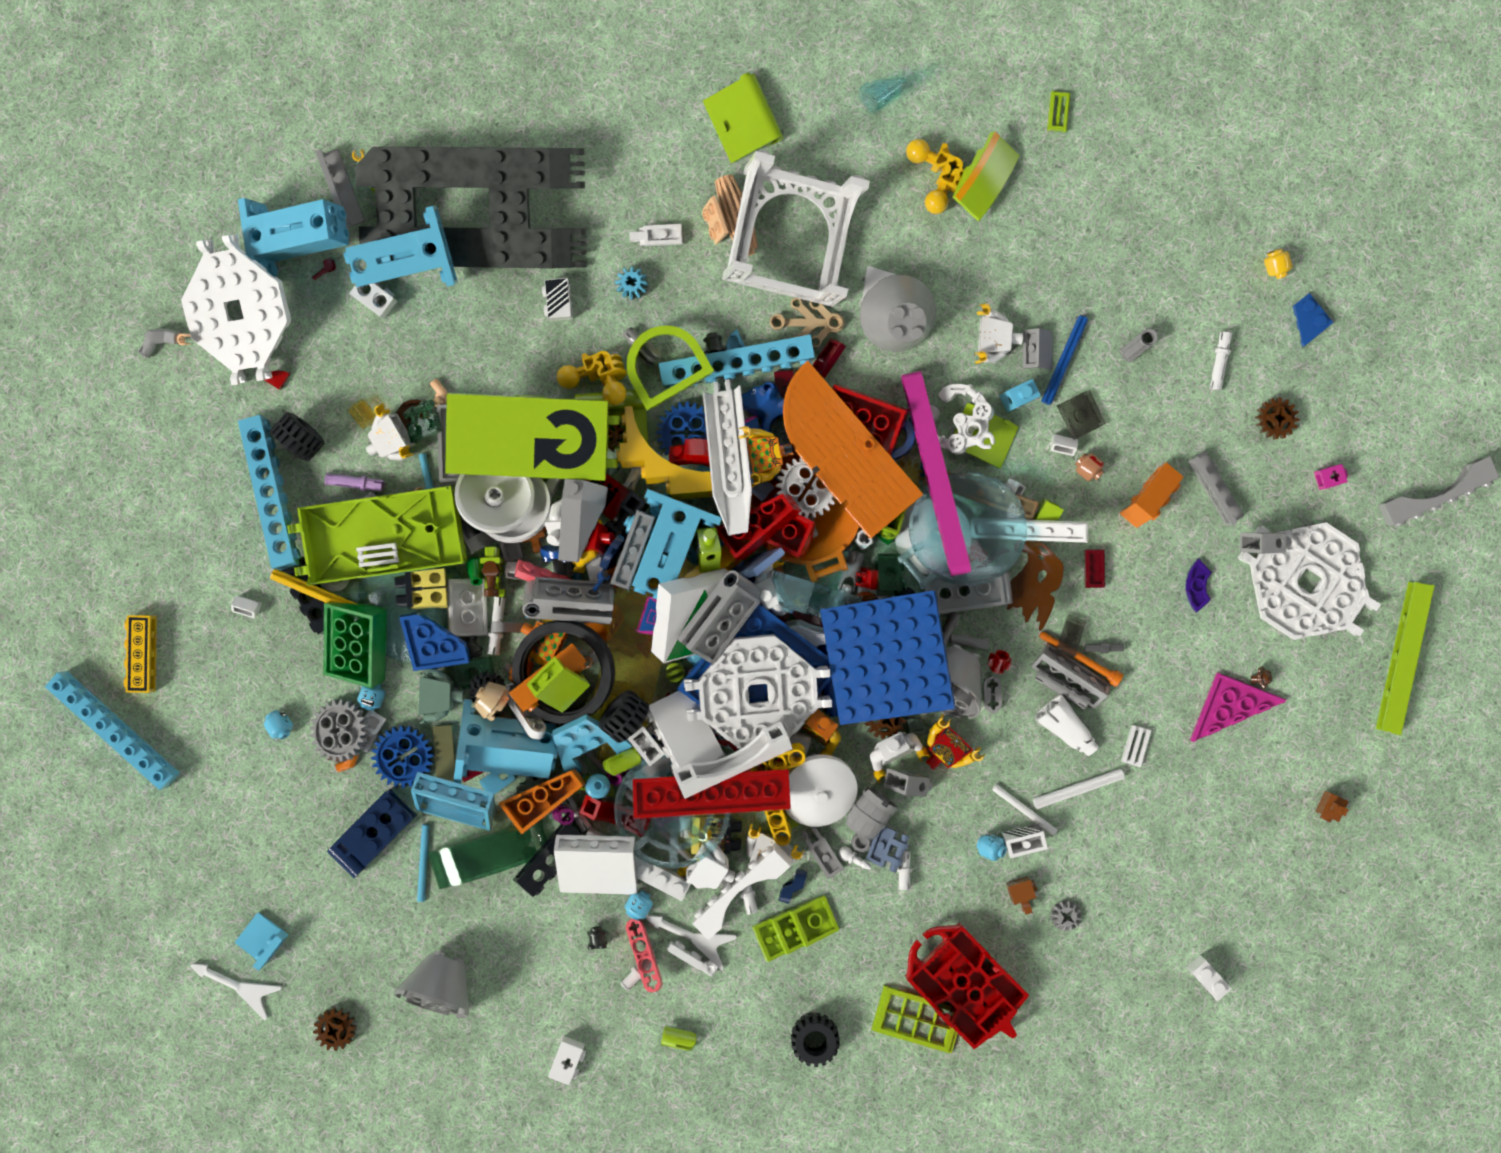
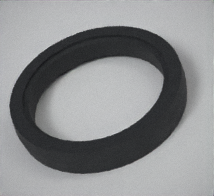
(599, 646)

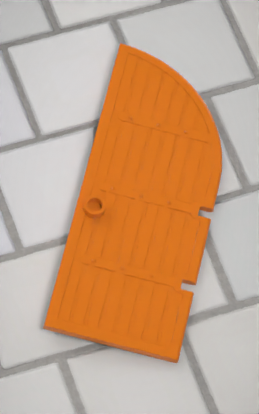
(845, 452)

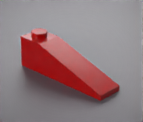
(794, 536)

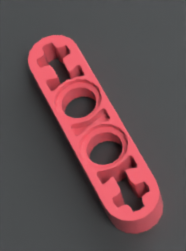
(646, 954)

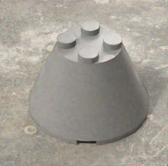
(898, 313)
(965, 680)
(437, 986)

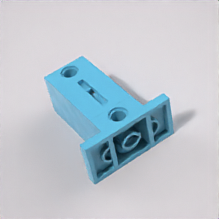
(291, 230)
(403, 255)
(669, 541)
(502, 747)

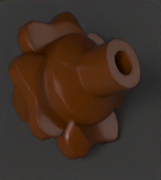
(1263, 677)

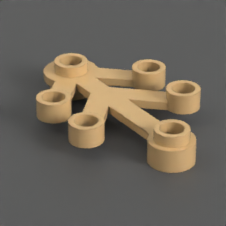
(810, 322)

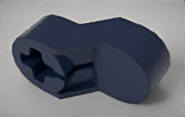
(790, 887)

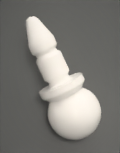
(846, 854)

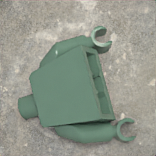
(437, 695)

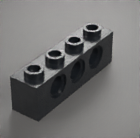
(307, 607)
(538, 862)

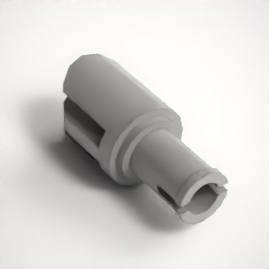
(648, 353)

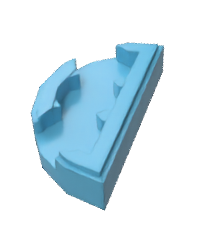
(735, 341)

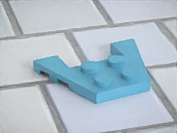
(579, 737)

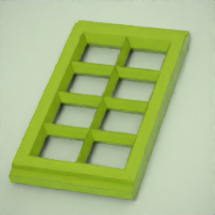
(882, 1009)

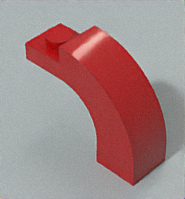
(692, 452)
(604, 811)

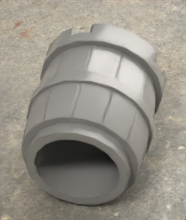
(870, 814)

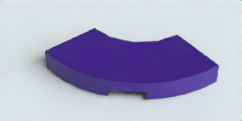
(1196, 585)

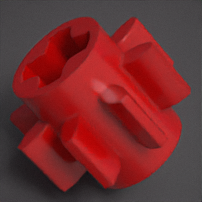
(999, 661)

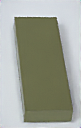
(444, 751)

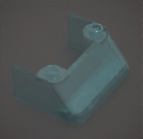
(808, 596)

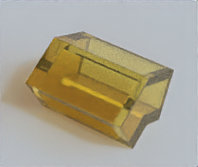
(362, 413)

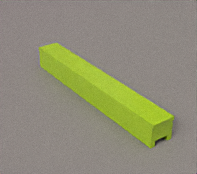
(1404, 657)

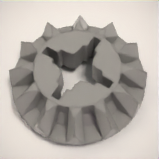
(1057, 917)

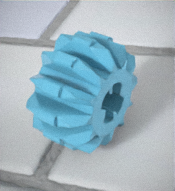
(635, 276)

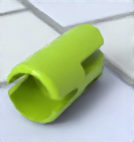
(675, 672)
(622, 761)
(678, 1038)

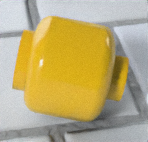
(1278, 263)

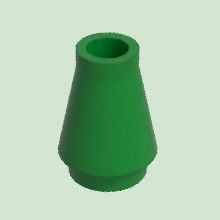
(474, 570)

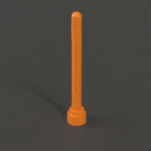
(1113, 677)

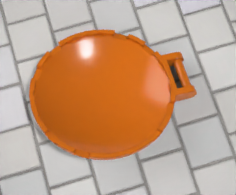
(834, 528)

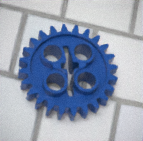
(687, 415)
(394, 742)

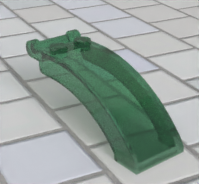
(484, 855)

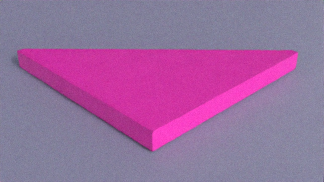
(1230, 703)

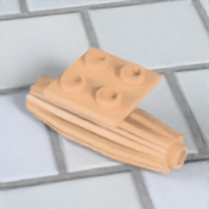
(723, 213)

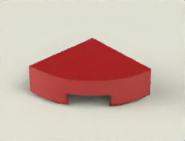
(278, 378)

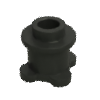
(713, 343)
(473, 648)
(596, 938)

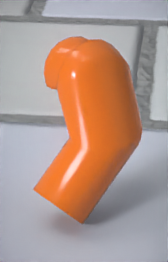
(342, 766)

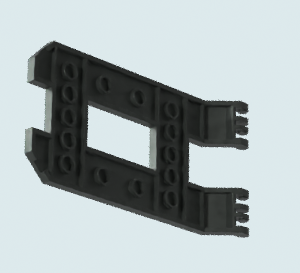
(508, 177)

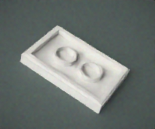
(466, 608)

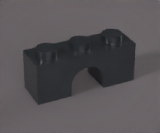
(628, 508)

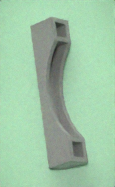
(1475, 474)

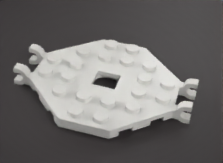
(263, 302)
(1334, 599)
(752, 662)

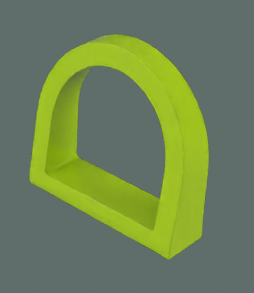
(650, 403)

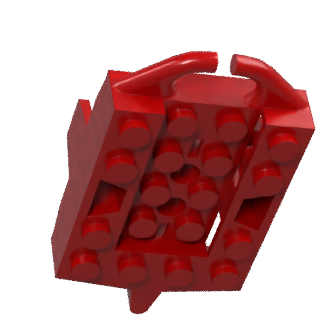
(938, 984)

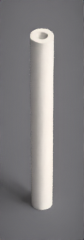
(1024, 809)

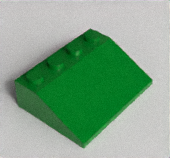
(355, 643)

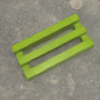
(1056, 128)

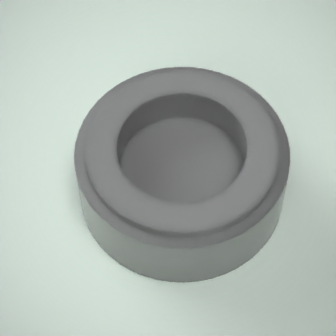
(859, 843)

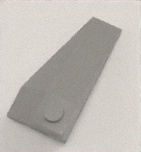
(579, 516)

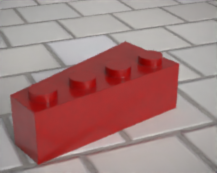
(763, 524)

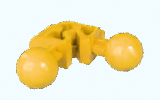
(918, 152)
(569, 376)

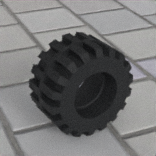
(297, 436)
(624, 716)
(815, 1055)

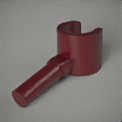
(329, 266)

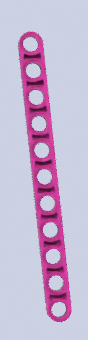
(936, 473)

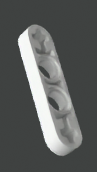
(534, 732)

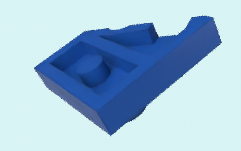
(1310, 318)

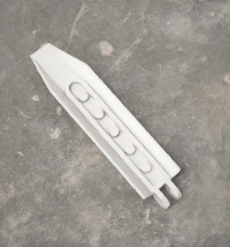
(728, 457)

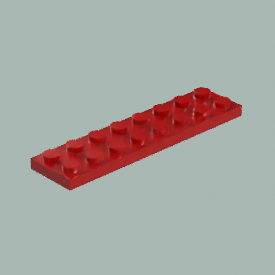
(739, 794)

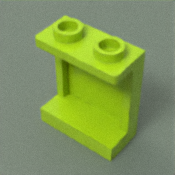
(557, 685)

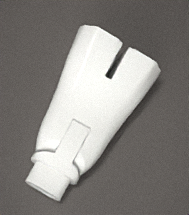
(1062, 721)

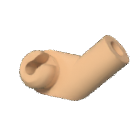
(441, 392)

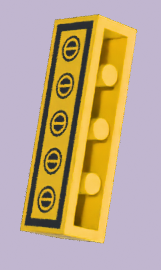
(140, 653)

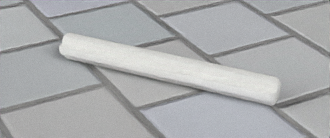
(1078, 788)

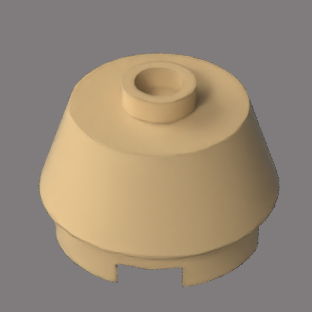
(491, 700)

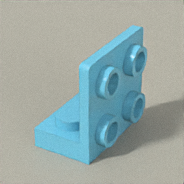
(261, 939)

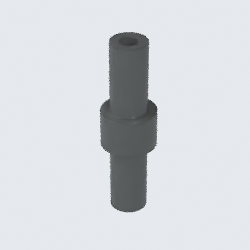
(1103, 647)

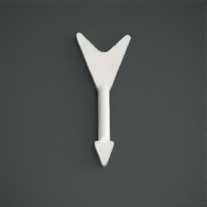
(708, 947)
(250, 992)

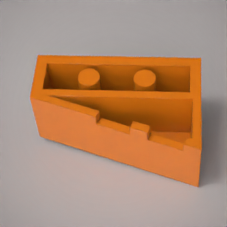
(1153, 495)

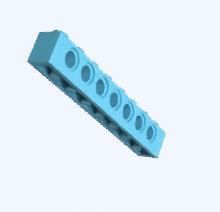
(802, 343)
(249, 430)
(112, 729)

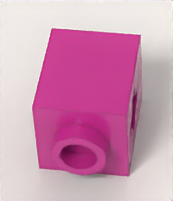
(1323, 476)

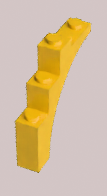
(637, 453)

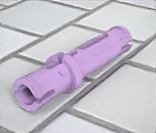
(363, 483)

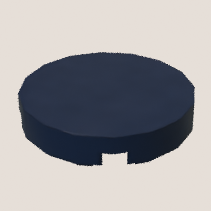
(612, 552)

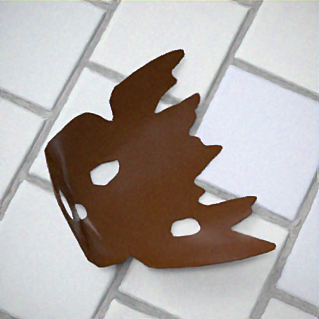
(1028, 591)

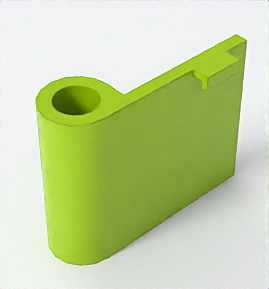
(1003, 432)

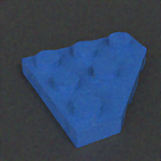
(431, 643)

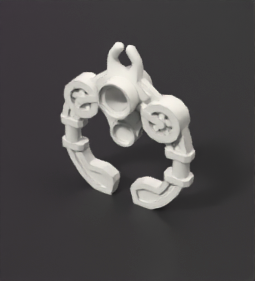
(966, 424)

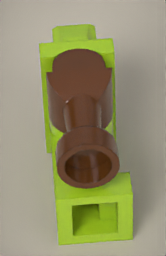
(493, 571)

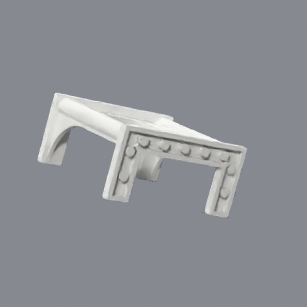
(759, 170)

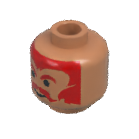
(1089, 467)

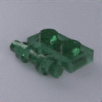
(422, 427)

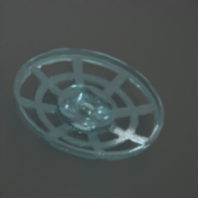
(668, 824)

